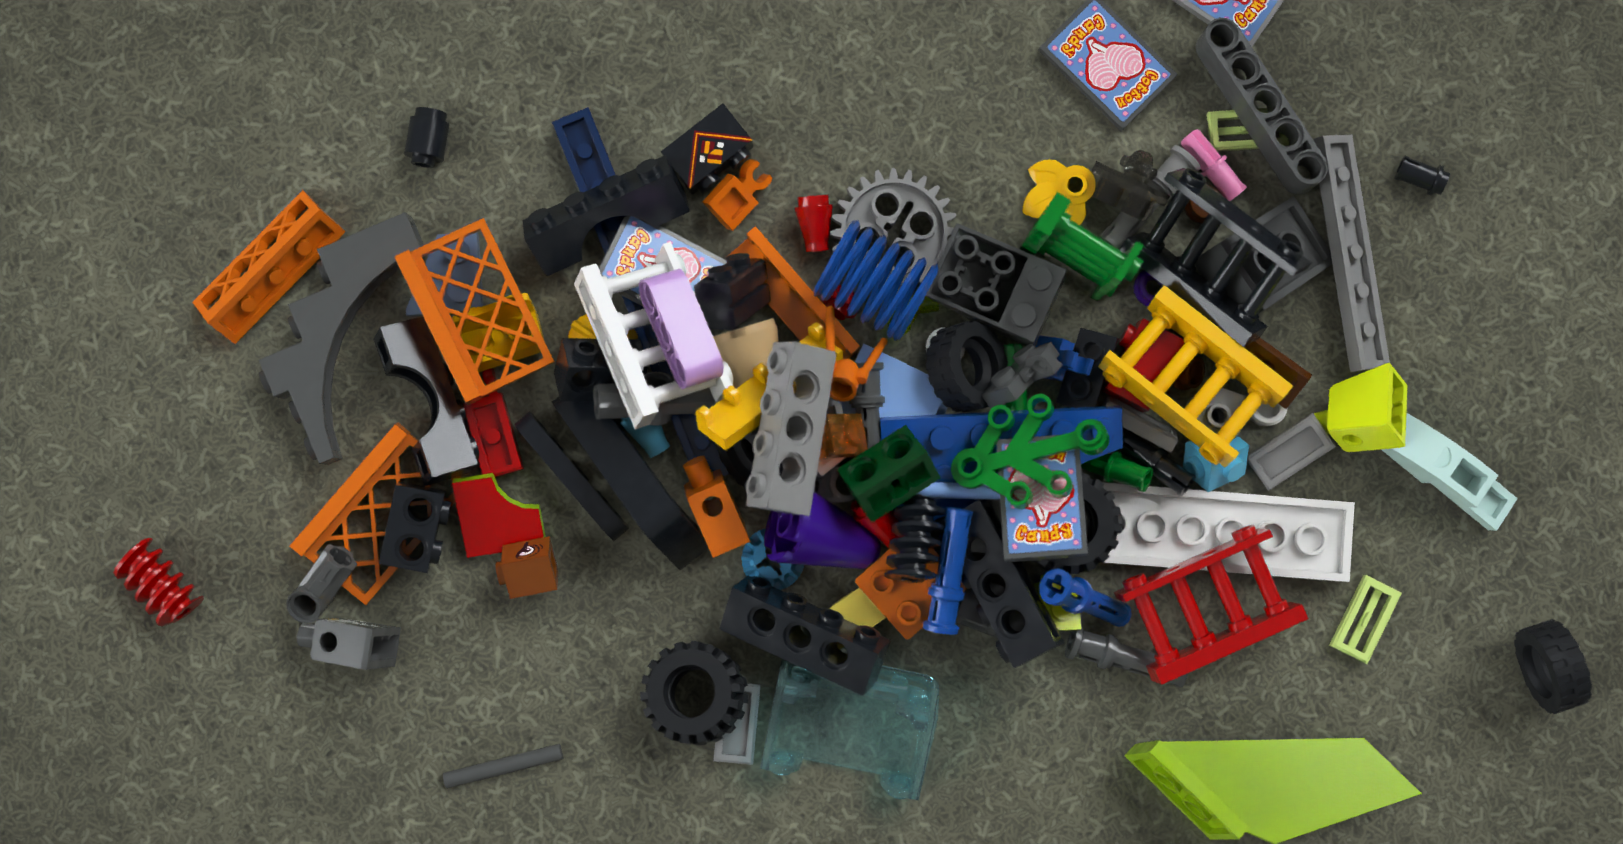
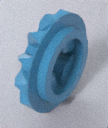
(754, 553)

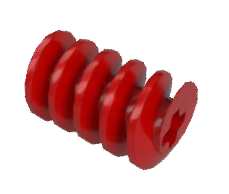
(155, 584)

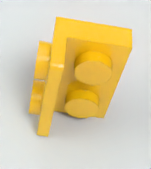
(499, 342)

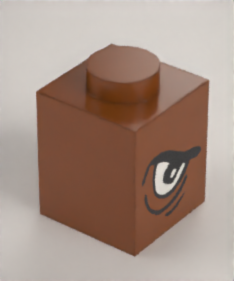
(528, 567)

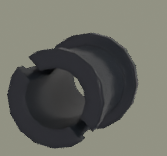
(1422, 175)

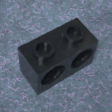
(582, 366)
(404, 524)

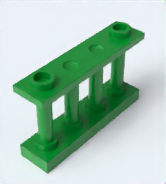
(1081, 249)

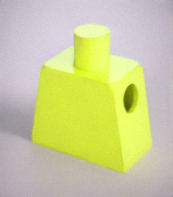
(1367, 411)

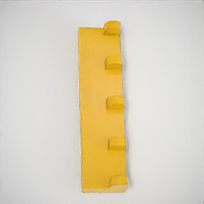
(740, 407)

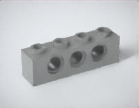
(806, 414)

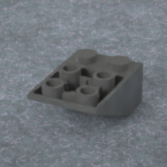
(996, 285)

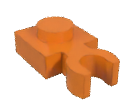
(733, 196)

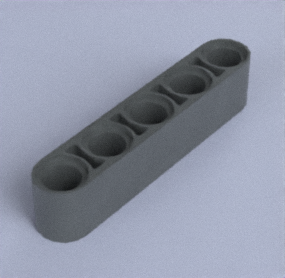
(1259, 125)

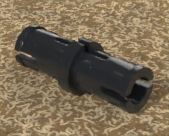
(1163, 467)

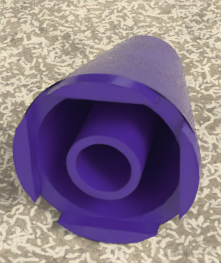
(822, 539)

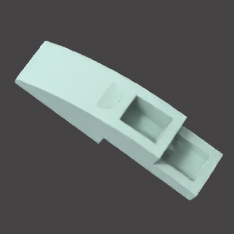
(1453, 472)

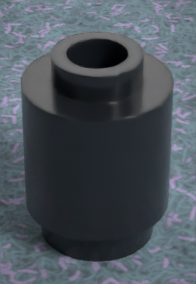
(427, 137)

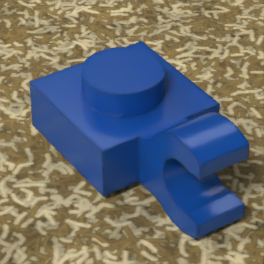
(1068, 358)

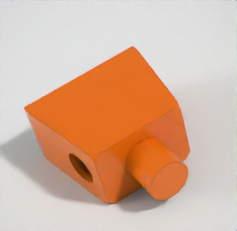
(717, 518)

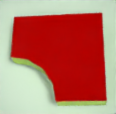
(492, 517)

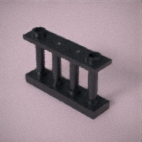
(1180, 273)

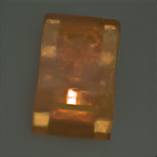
(843, 436)

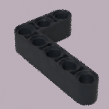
(634, 483)

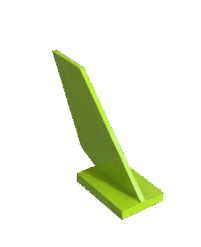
(1271, 785)

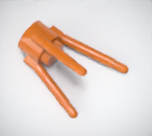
(846, 372)

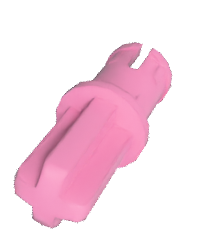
(1213, 165)

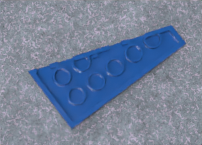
(949, 434)

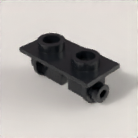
(1080, 389)

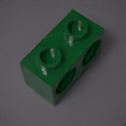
(889, 473)

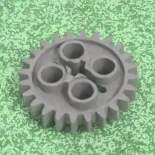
(901, 191)

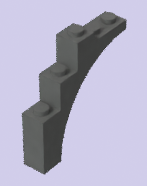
(306, 369)

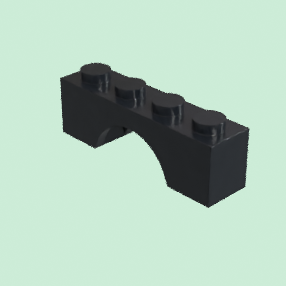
(647, 193)
(412, 354)

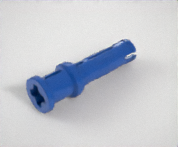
(946, 590)
(1084, 600)

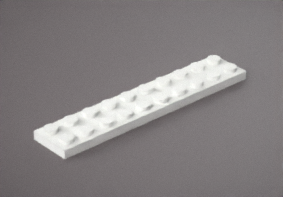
(1165, 529)

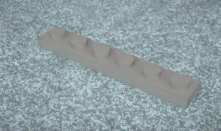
(1352, 255)

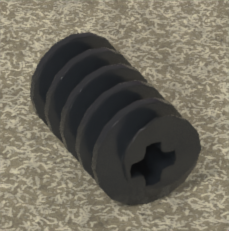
(914, 540)

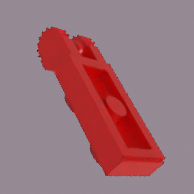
(493, 432)

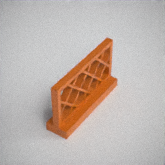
(441, 323)
(347, 500)

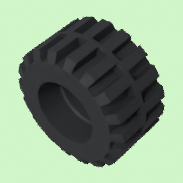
(1102, 531)
(662, 686)

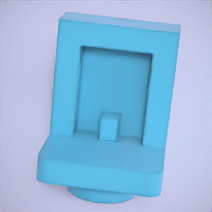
(1214, 476)

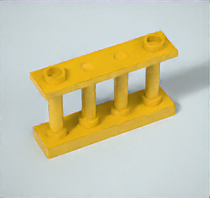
(1231, 362)

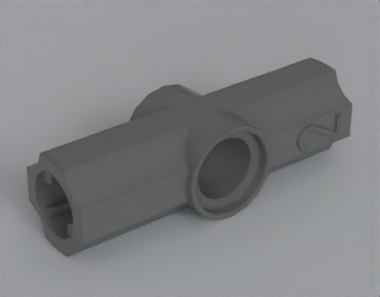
(610, 405)

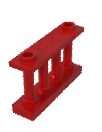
(1242, 629)

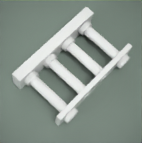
(612, 331)

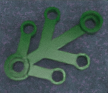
(1022, 453)

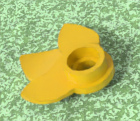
(1053, 178)

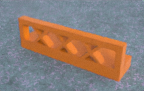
(270, 270)
(791, 296)

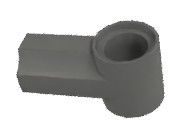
(321, 584)

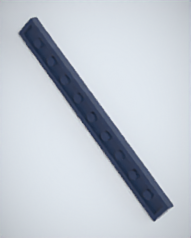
(590, 167)

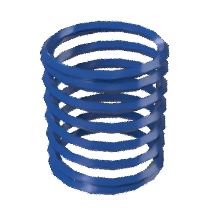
(846, 255)

